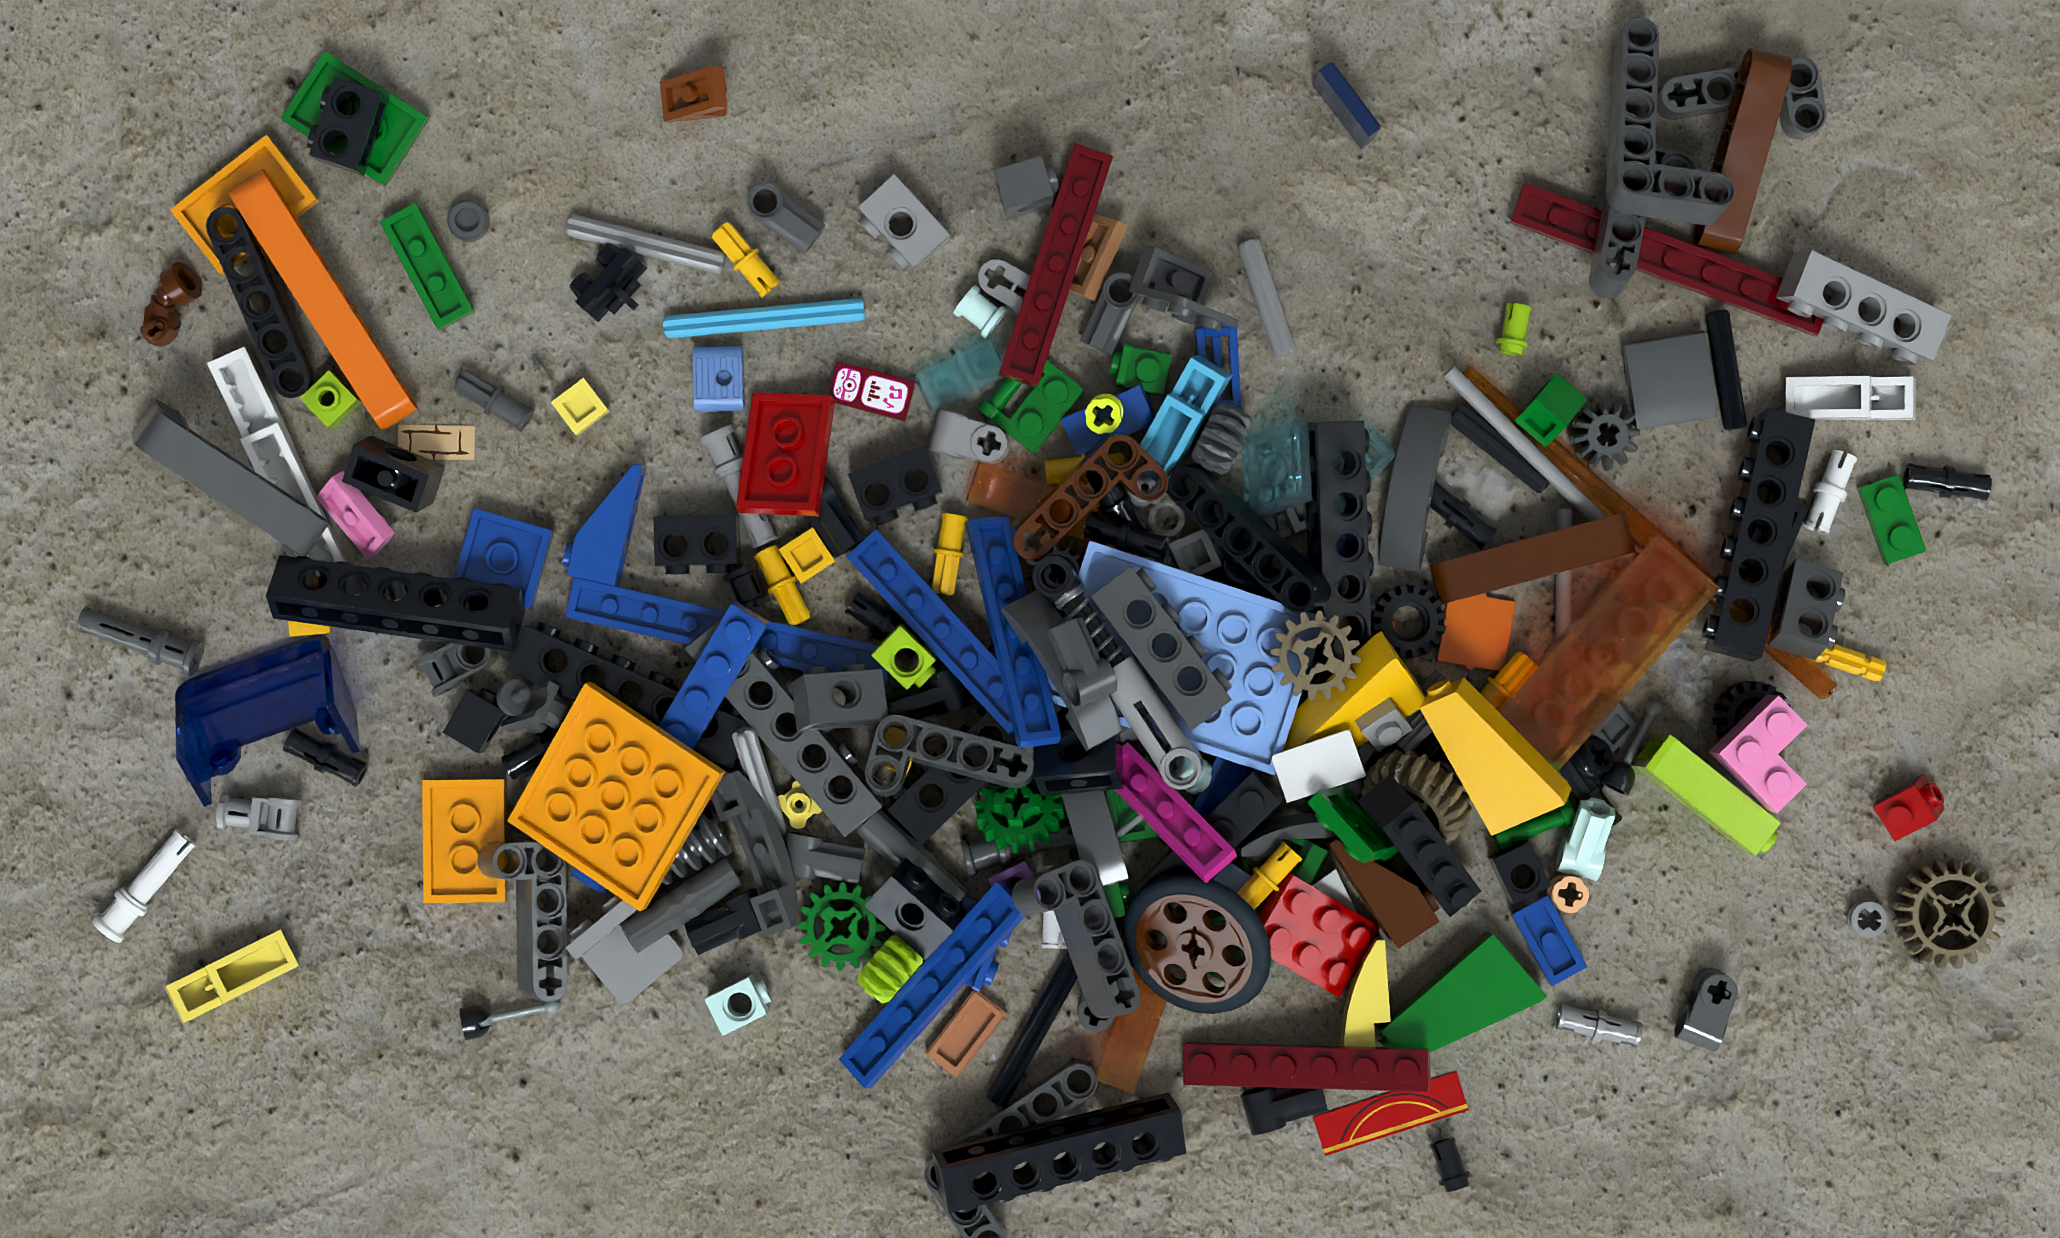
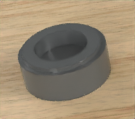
(468, 220)

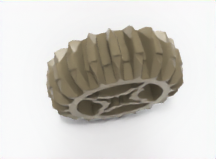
(1429, 786)
(1936, 925)

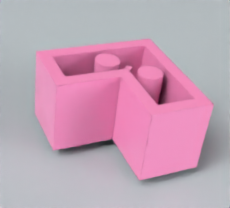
(1753, 749)

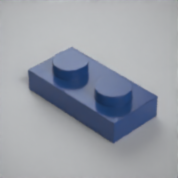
(1548, 940)

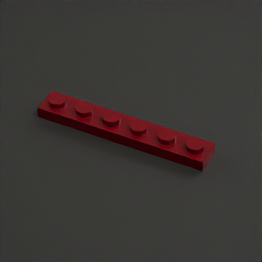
(1055, 265)
(1306, 1066)

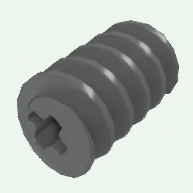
(701, 841)

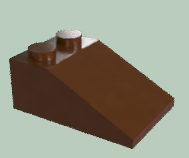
(1395, 904)

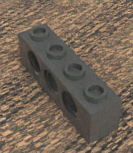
(1192, 705)

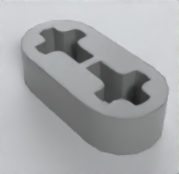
(1000, 293)

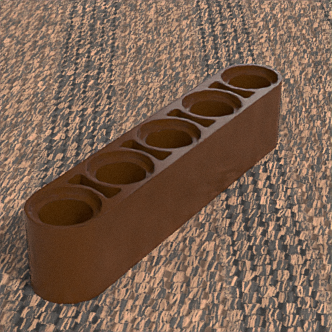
(1746, 143)
(1532, 558)

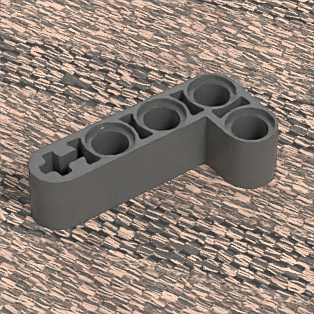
(1807, 98)
(1630, 227)
(951, 760)
(532, 921)
(1107, 987)

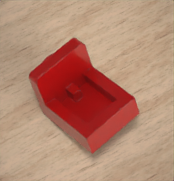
(1910, 808)

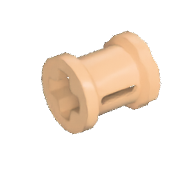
(1573, 904)

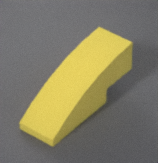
(231, 976)
(1367, 998)

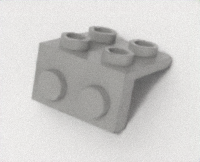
(614, 958)

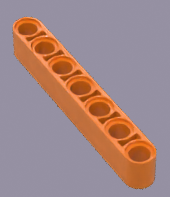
(322, 299)

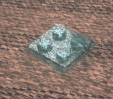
(1277, 468)

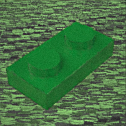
(1891, 519)

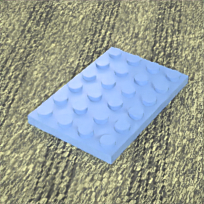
(1237, 636)

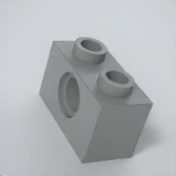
(896, 200)

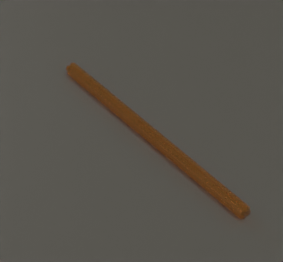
(1640, 527)

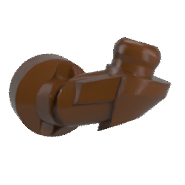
(161, 320)

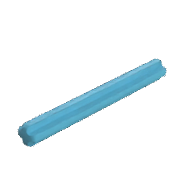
(764, 318)

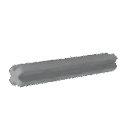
(645, 243)

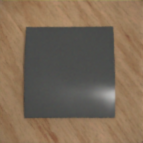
(1670, 380)

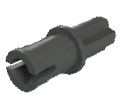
(493, 400)

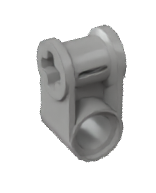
(961, 438)

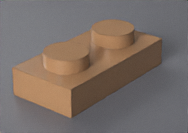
(1097, 255)

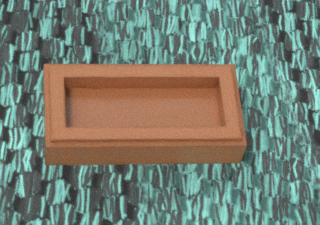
(965, 1032)

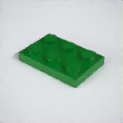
(397, 131)

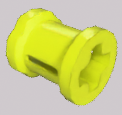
(1107, 425)

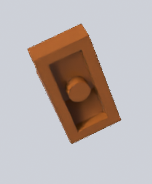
(694, 95)

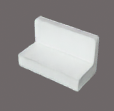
(1318, 765)

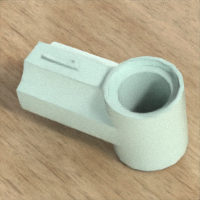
(1584, 848)

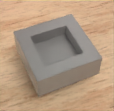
(1384, 725)

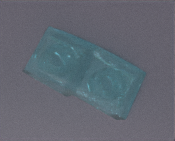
(959, 375)

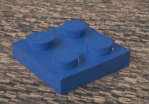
(504, 553)

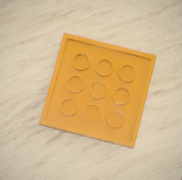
(615, 796)

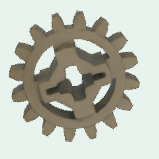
(1332, 664)

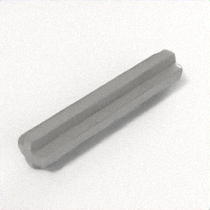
(1266, 297)
(756, 770)

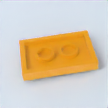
(213, 194)
(457, 823)

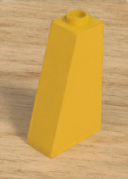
(1378, 677)
(1491, 758)

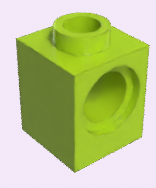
(900, 639)

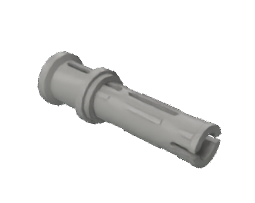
(728, 467)

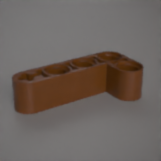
(1081, 502)

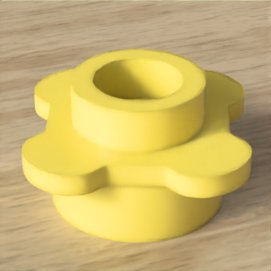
(798, 815)

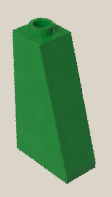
(1463, 998)

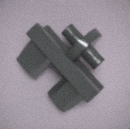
(531, 706)

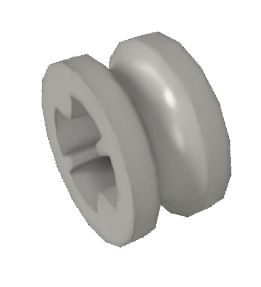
(1864, 931)

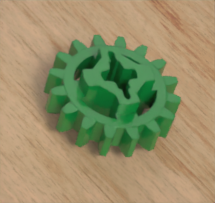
(1018, 815)
(828, 911)

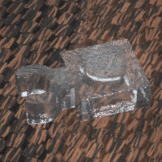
(1486, 491)

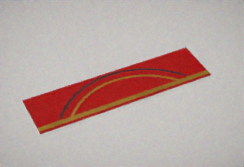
(1389, 1114)

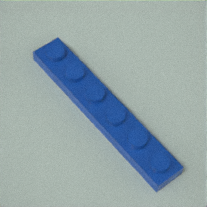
(933, 623)
(1020, 670)
(932, 986)

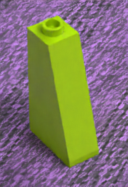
(1707, 793)

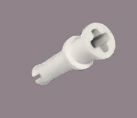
(132, 901)

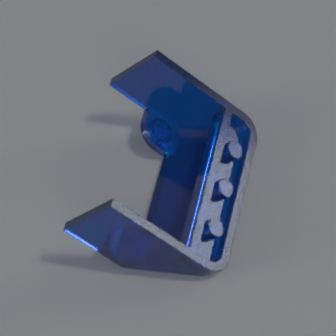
(257, 700)

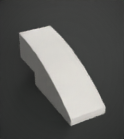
(1852, 397)

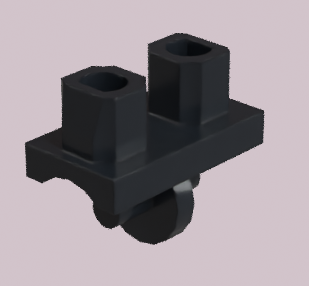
(612, 286)

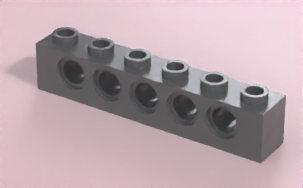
(843, 809)

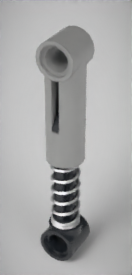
(1134, 692)

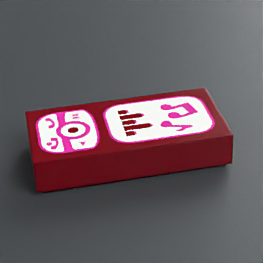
(871, 391)

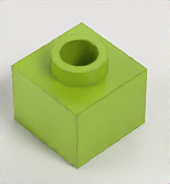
(345, 400)

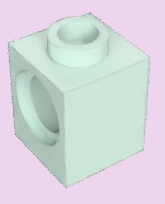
(723, 1013)

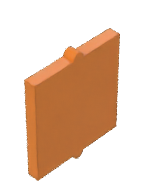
(1477, 632)

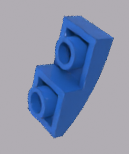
(1136, 416)

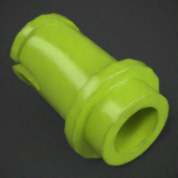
(1514, 330)

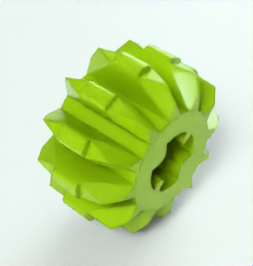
(889, 969)

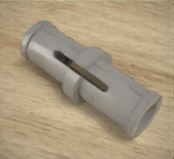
(1598, 1025)

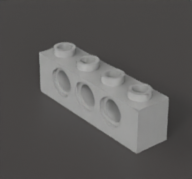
(1920, 323)

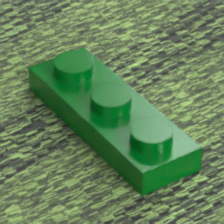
(427, 266)

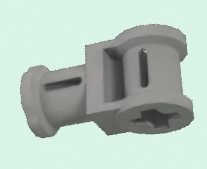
(267, 816)

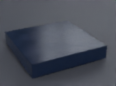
(1346, 105)

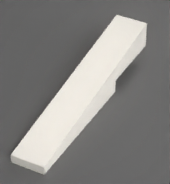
(267, 437)

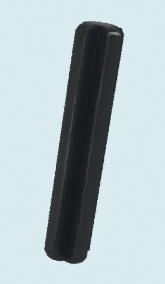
(1726, 369)
(1496, 446)

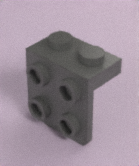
(1176, 285)

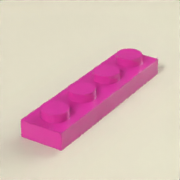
(1173, 817)

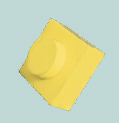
(580, 406)

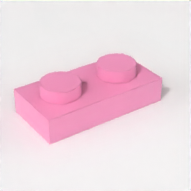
(355, 516)

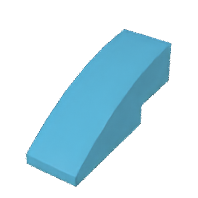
(1184, 413)

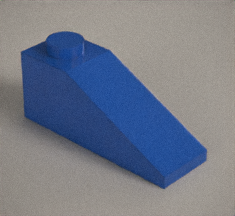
(604, 539)

